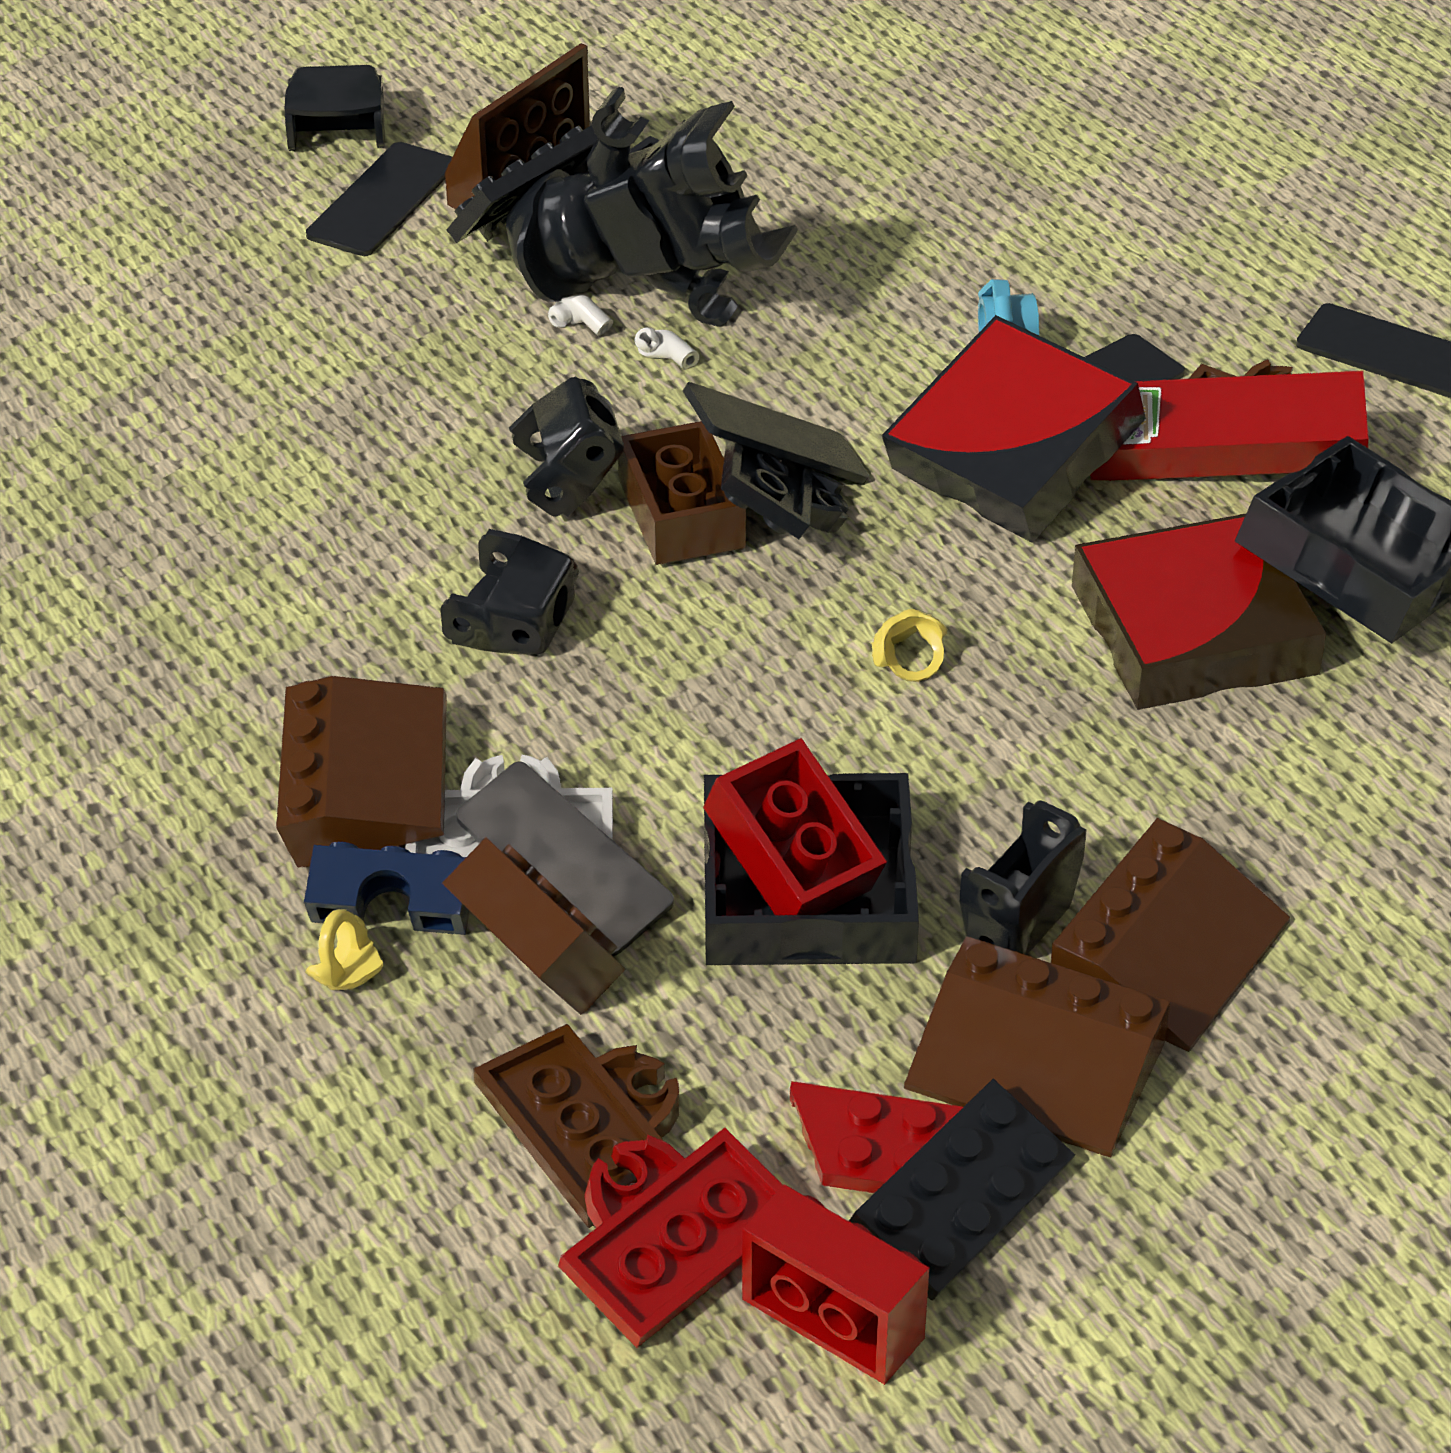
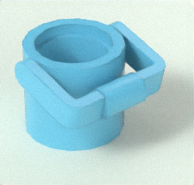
(1016, 308)

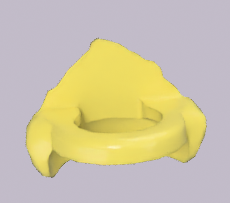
(899, 629)
(353, 959)

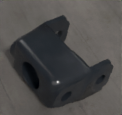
(334, 100)
(576, 445)
(517, 600)
(1028, 884)

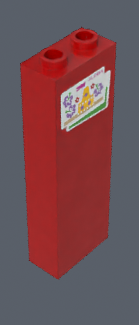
(1239, 425)

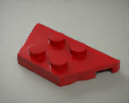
(863, 1135)

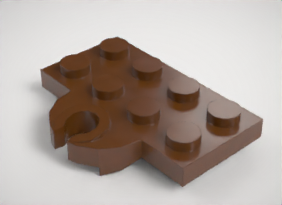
(578, 1106)

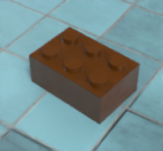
(677, 495)
(536, 923)

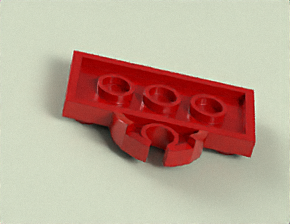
(668, 1232)

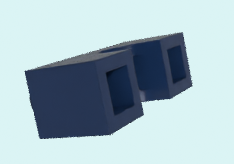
(352, 877)

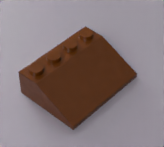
(521, 123)
(361, 764)
(1173, 927)
(1048, 1035)

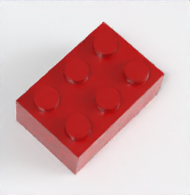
(794, 832)
(834, 1283)

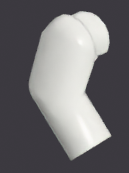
(578, 310)
(665, 345)

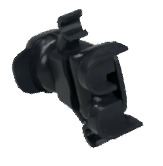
(644, 213)

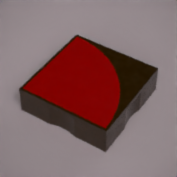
(1195, 612)

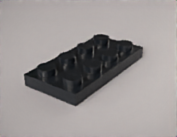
(965, 1185)

